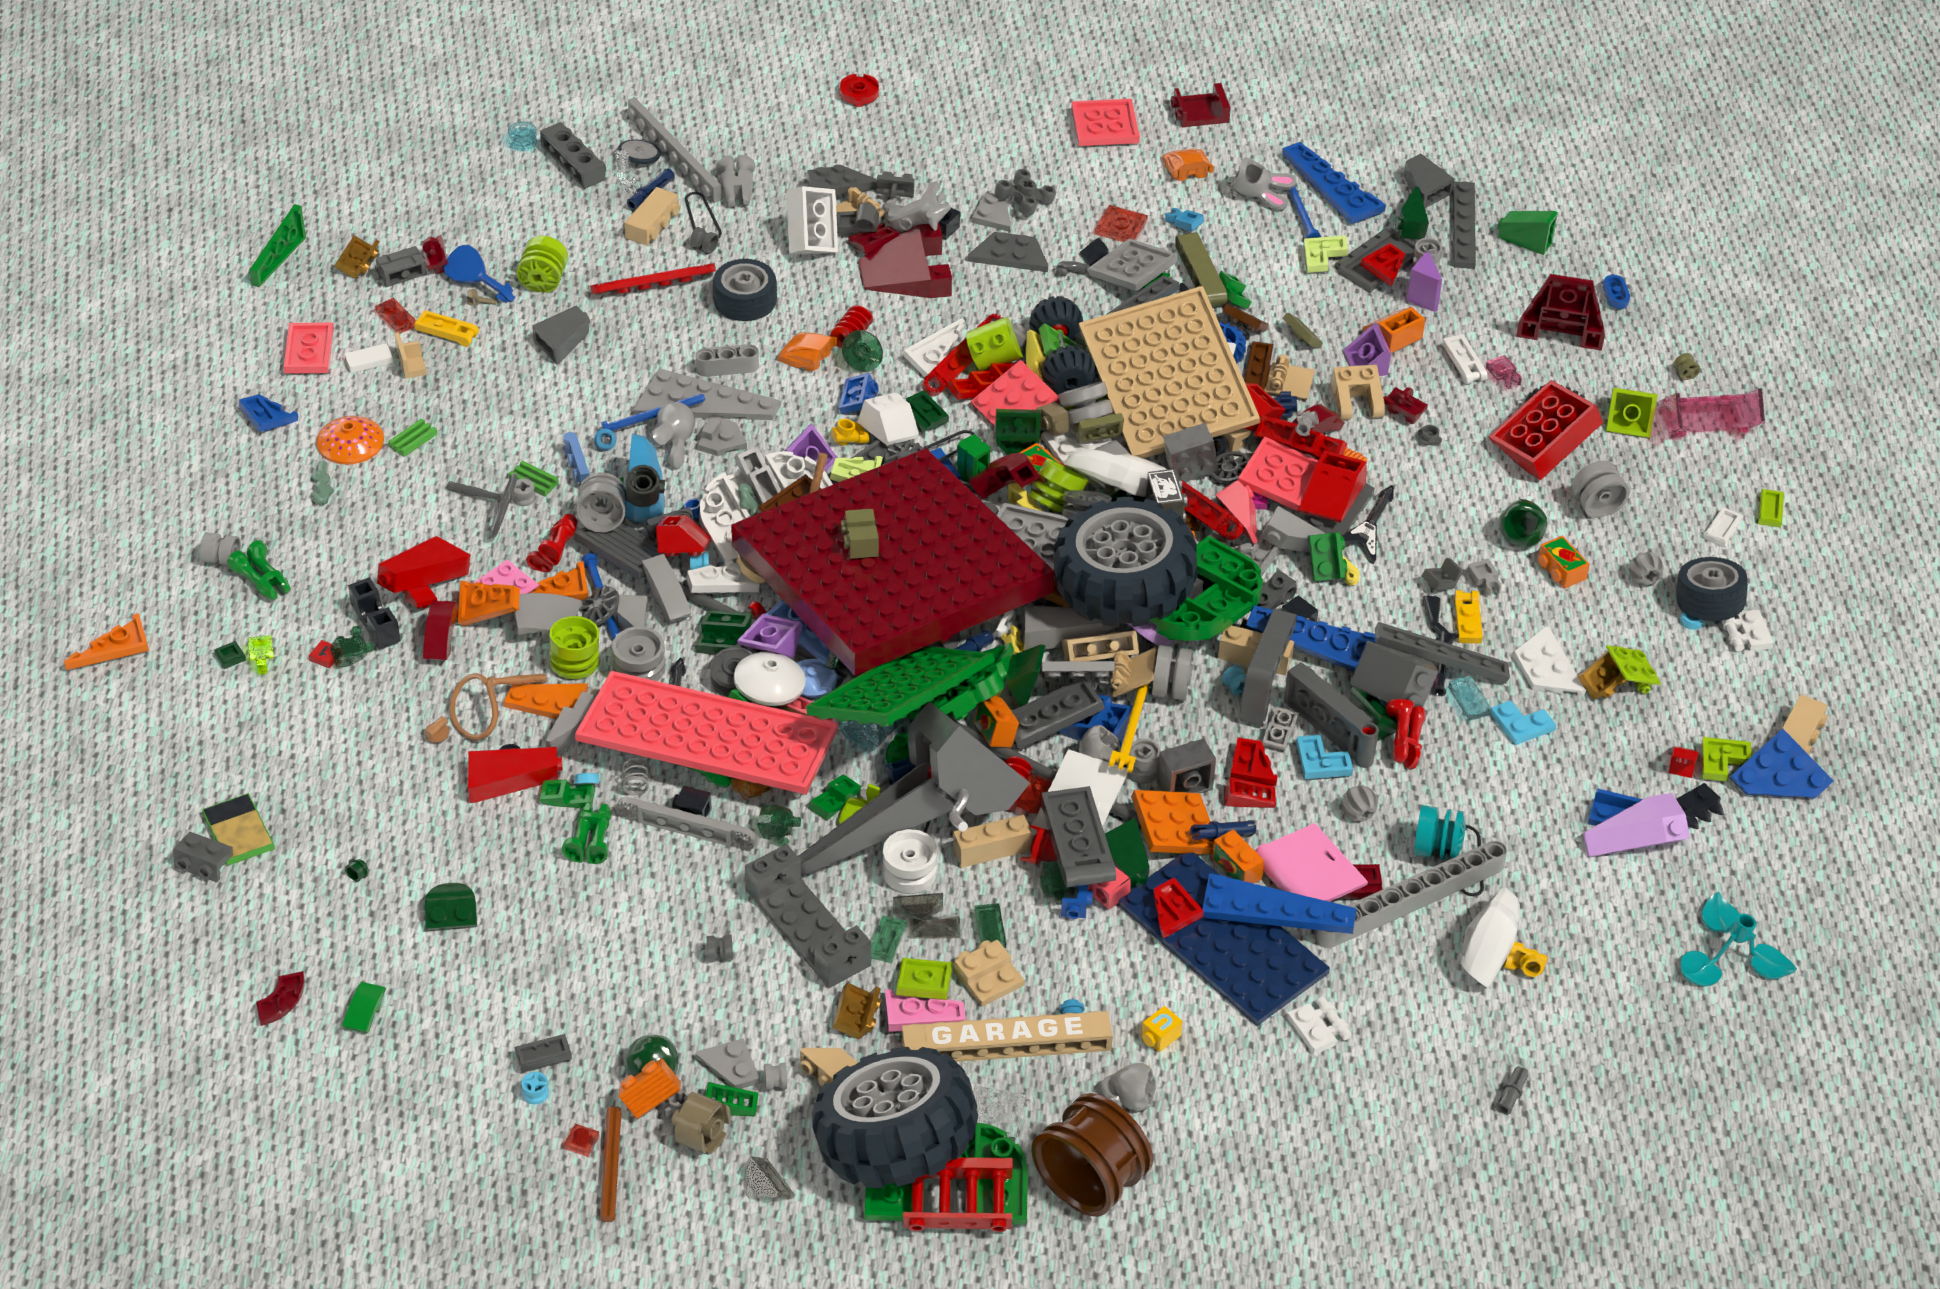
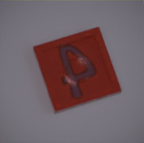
(1121, 224)

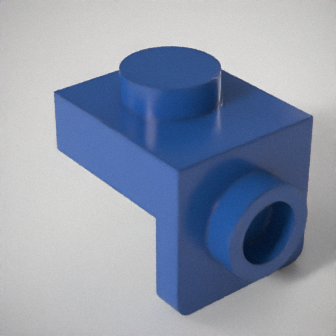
(1077, 907)

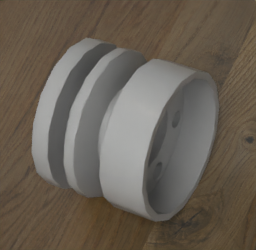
(601, 502)

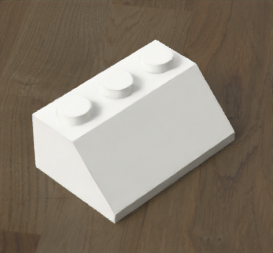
(812, 220)

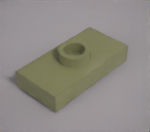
(1301, 331)

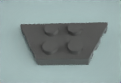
(840, 179)
(1010, 251)

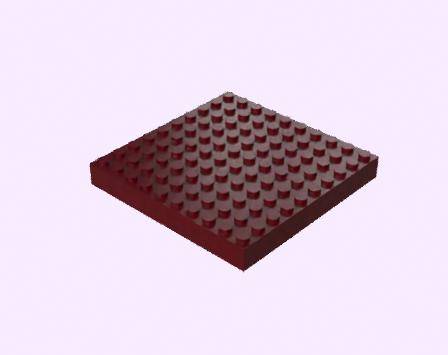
(937, 568)

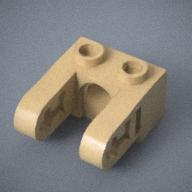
(1353, 382)

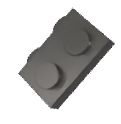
(201, 856)

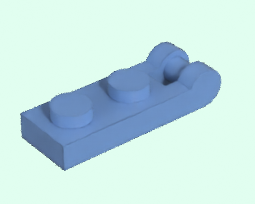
(575, 457)

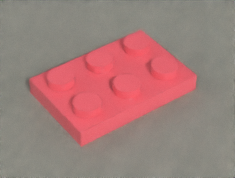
(308, 347)

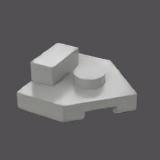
(721, 436)

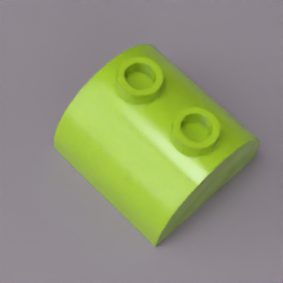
(993, 344)

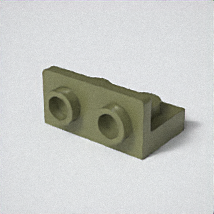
(1099, 428)

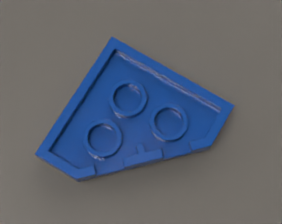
(1781, 771)

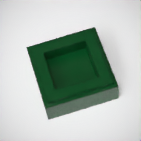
(230, 655)

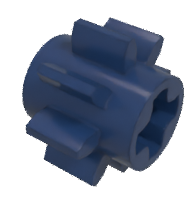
(1287, 402)

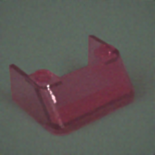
(1713, 413)

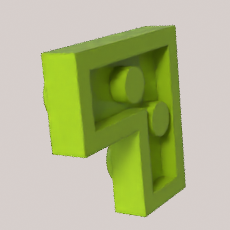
(1719, 753)

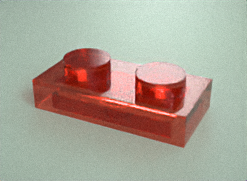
(396, 315)

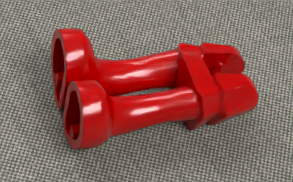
(551, 550)
(1405, 748)

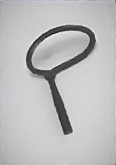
(503, 502)

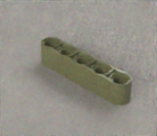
(1201, 267)

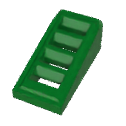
(719, 1092)

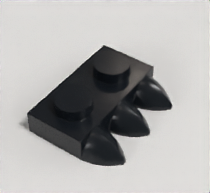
(1698, 802)

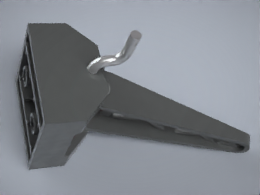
(949, 775)

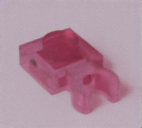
(1504, 369)

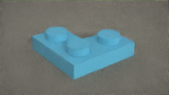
(1520, 727)
(1317, 763)

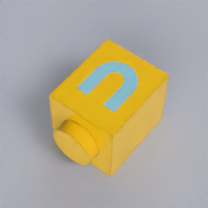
(1161, 1029)

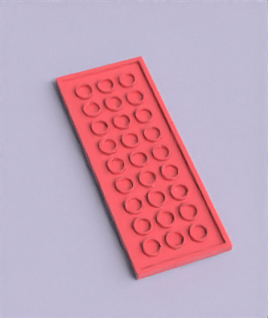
(707, 732)

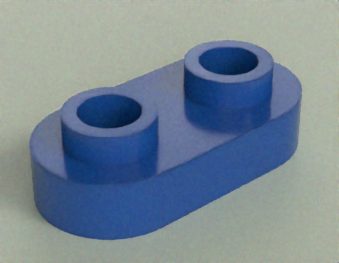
(1616, 291)

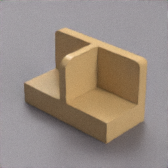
(410, 357)

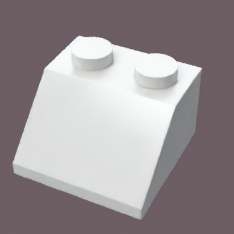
(889, 418)

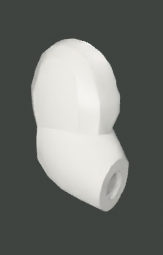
(1112, 471)
(1491, 937)

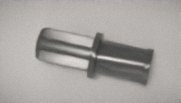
(1512, 1090)

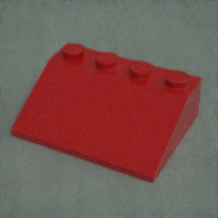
(1547, 429)

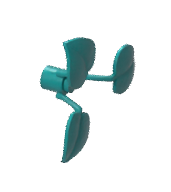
(1722, 916)

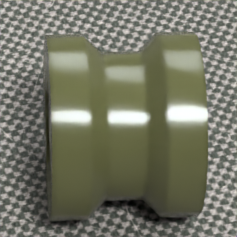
(1686, 366)

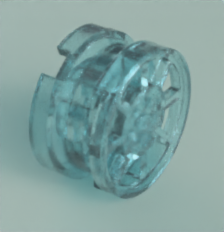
(522, 138)

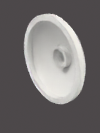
(769, 678)

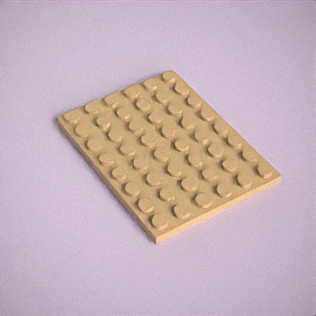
(1168, 370)

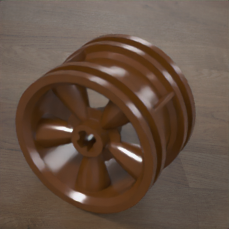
(1092, 1154)

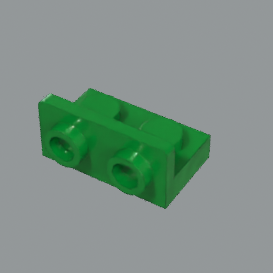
(1327, 556)

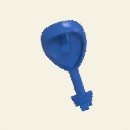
(467, 266)

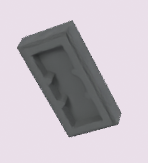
(543, 1053)

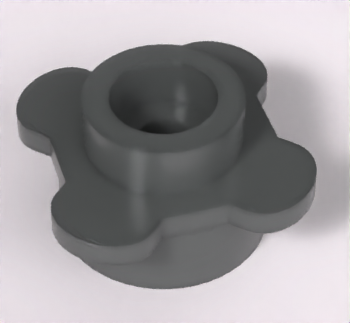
(1429, 435)

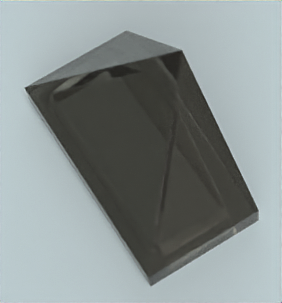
(918, 906)
(935, 927)
(765, 1181)

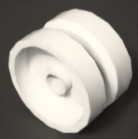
(910, 861)

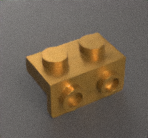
(356, 257)
(1602, 677)
(856, 1010)

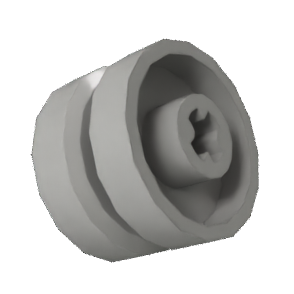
(1086, 402)
(1600, 489)
(639, 653)
(1174, 673)

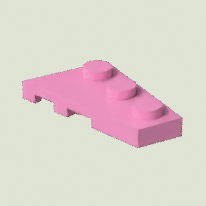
(914, 1010)

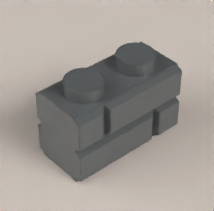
(401, 266)

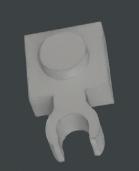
(1485, 574)

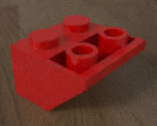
(1264, 404)
(681, 535)

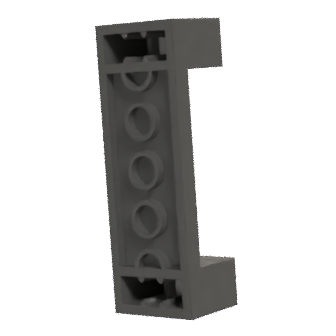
(805, 919)

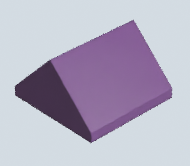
(1425, 284)
(1369, 349)
(810, 444)
(773, 635)

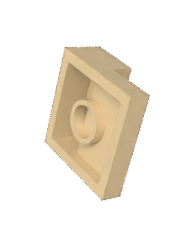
(988, 972)

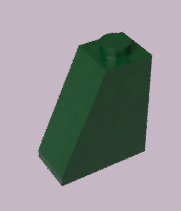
(1129, 852)

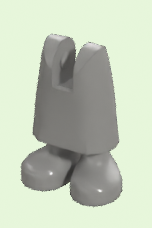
(736, 186)

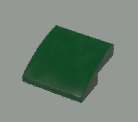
(722, 630)

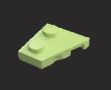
(846, 468)

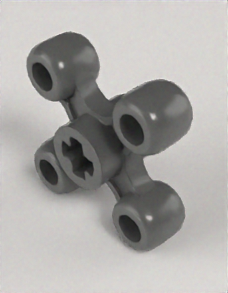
(1025, 192)

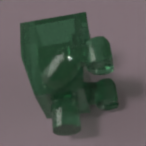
(350, 650)
(777, 822)
(1052, 882)

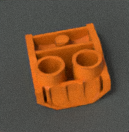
(1187, 162)
(807, 350)

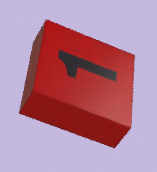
(322, 654)

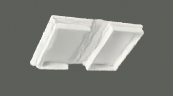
(1082, 771)

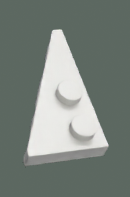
(933, 349)

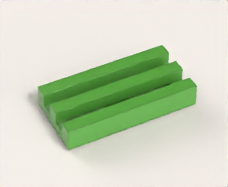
(410, 436)
(536, 476)

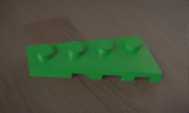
(280, 246)

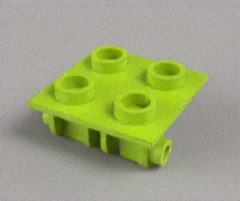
(1634, 667)

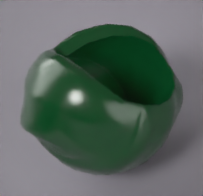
(1523, 523)
(648, 1049)

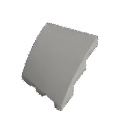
(541, 610)

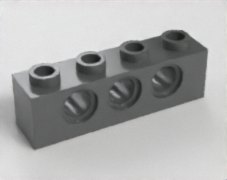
(573, 155)

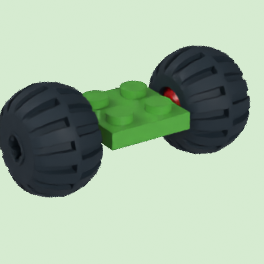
(1065, 362)

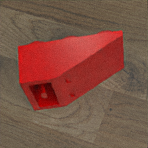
(1334, 486)

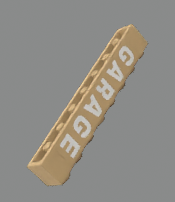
(1013, 1036)

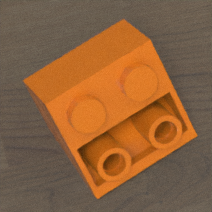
(1400, 328)

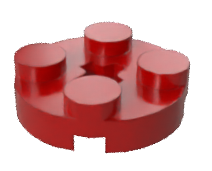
(859, 89)

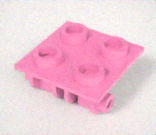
(509, 574)

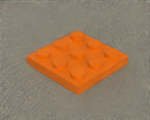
(1168, 820)

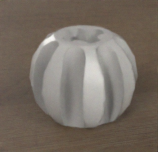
(1646, 568)
(1359, 803)

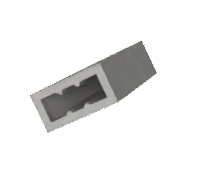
(1051, 624)

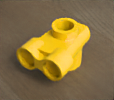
(849, 431)
(1527, 959)

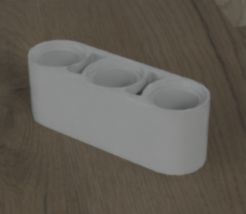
(727, 360)

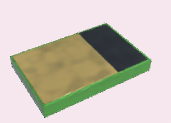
(239, 826)

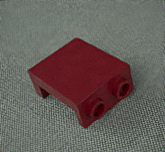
(1201, 108)

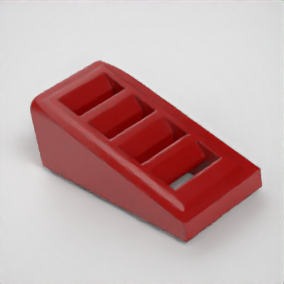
(1235, 794)

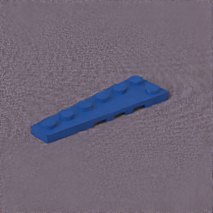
(1340, 192)
(1321, 640)
(1259, 904)

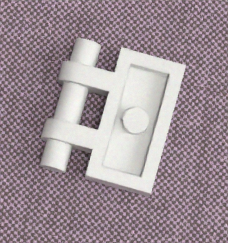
(1753, 631)
(1312, 1028)

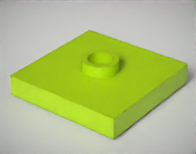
(924, 978)

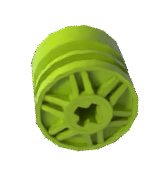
(542, 264)
(1058, 482)
(574, 647)

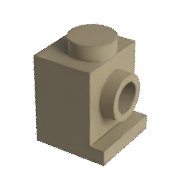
(1054, 418)

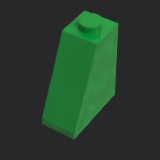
(1529, 229)

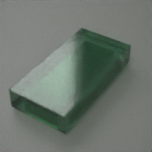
(990, 923)
(887, 939)

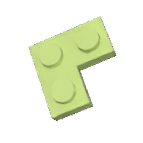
(1319, 249)

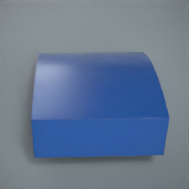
(1113, 718)

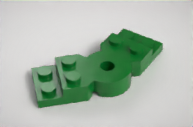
(982, 686)

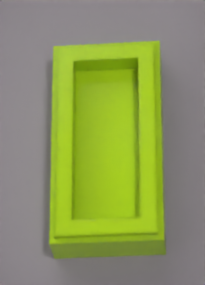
(1771, 508)

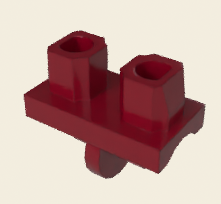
(435, 254)
(1404, 403)

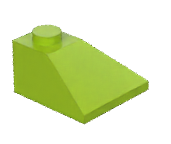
(1631, 412)

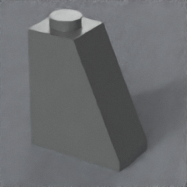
(1432, 180)
(561, 333)

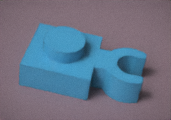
(1186, 220)

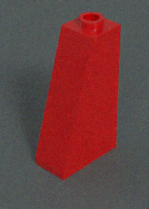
(423, 565)
(510, 770)

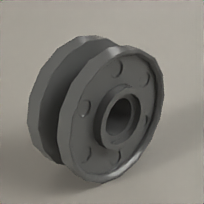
(1081, 501)
(723, 668)

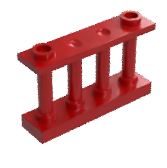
(971, 1170)

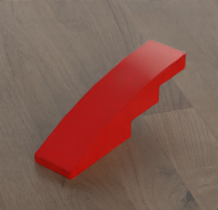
(977, 381)
(1285, 434)

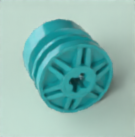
(1439, 833)

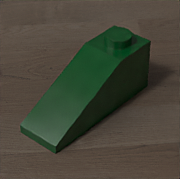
(1413, 217)

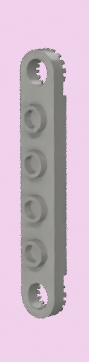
(686, 823)

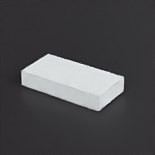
(368, 358)
(1723, 527)

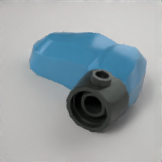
(644, 482)

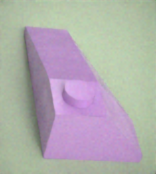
(1645, 824)

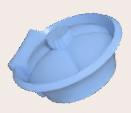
(818, 677)

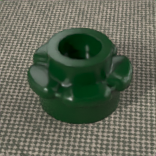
(356, 869)

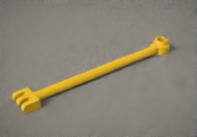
(1123, 756)

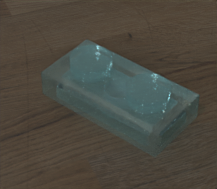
(1469, 698)

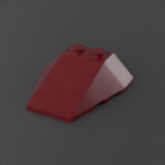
(1565, 307)

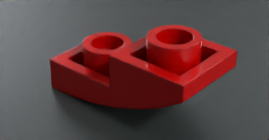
(420, 597)

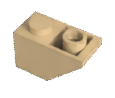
(824, 1062)

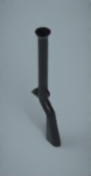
(1432, 608)

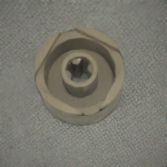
(701, 1123)

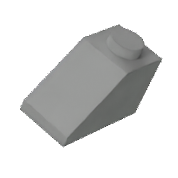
(632, 611)

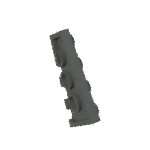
(1358, 506)

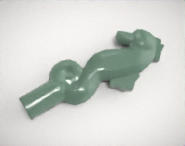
(323, 490)
(747, 501)

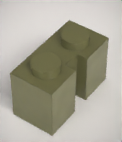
(860, 533)

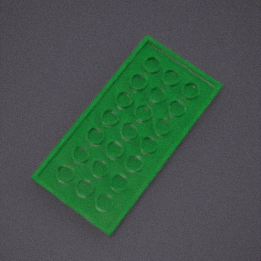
(899, 686)

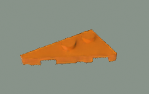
(568, 584)
(112, 645)

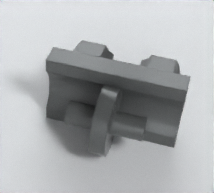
(895, 186)

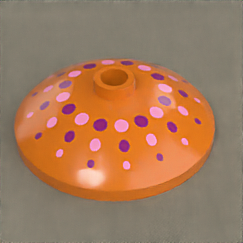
(350, 440)

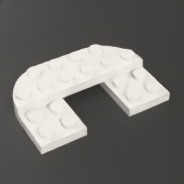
(721, 498)

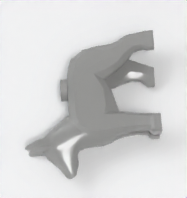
(922, 211)

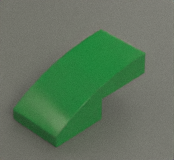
(1234, 289)
(562, 794)
(834, 797)
(363, 1006)

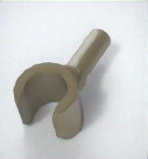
(474, 299)

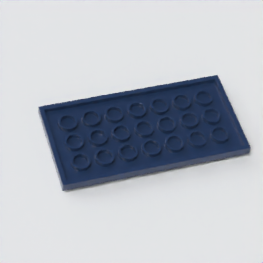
(1245, 962)

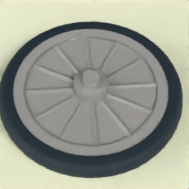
(640, 151)

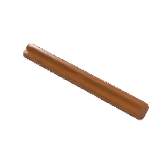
(610, 1164)

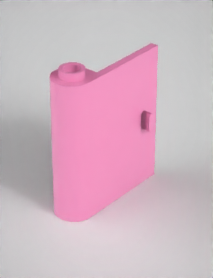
(1310, 865)

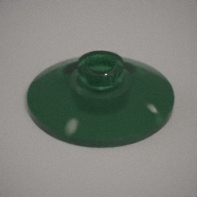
(869, 347)

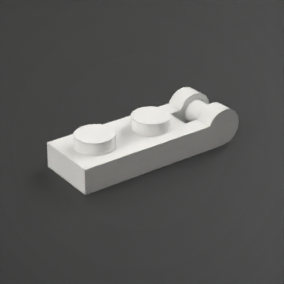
(1464, 359)

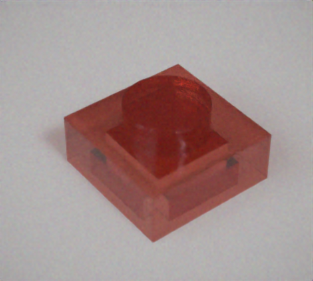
(581, 1140)

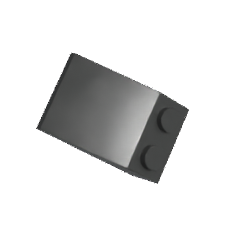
(1393, 674)

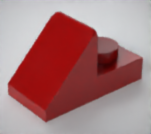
(1683, 761)

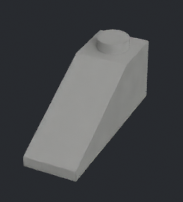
(1288, 531)

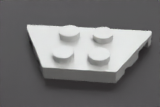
(1547, 665)

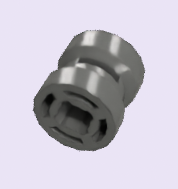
(704, 240)
(726, 947)

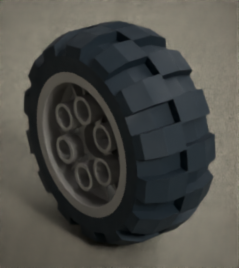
(1125, 562)
(895, 1117)

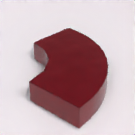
(282, 999)

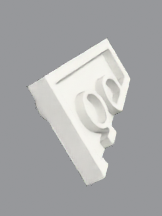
(720, 579)

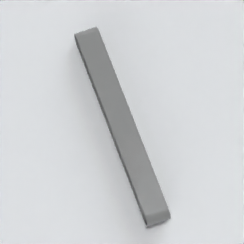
(1421, 891)

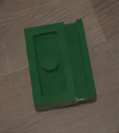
(926, 412)

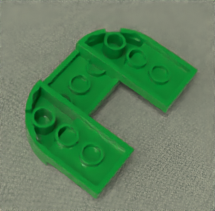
(1229, 599)
(988, 1142)

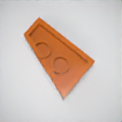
(486, 601)
(544, 698)

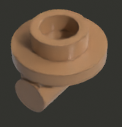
(437, 731)

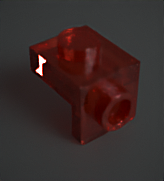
(1032, 795)

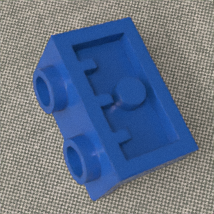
(856, 391)
(1609, 804)

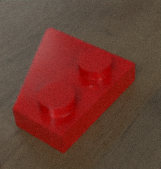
(1175, 907)

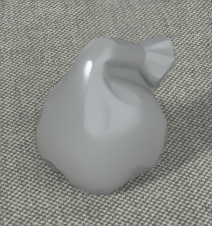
(1099, 743)
(1131, 1087)

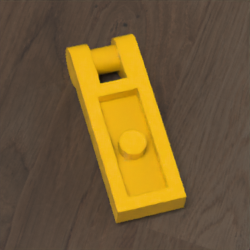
(446, 327)
(1468, 617)

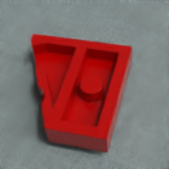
(1384, 263)
(1252, 763)

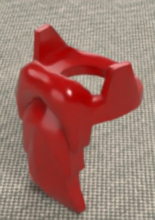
(1041, 848)

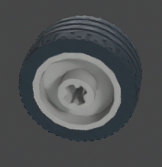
(744, 289)
(1712, 588)

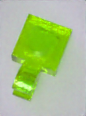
(261, 649)

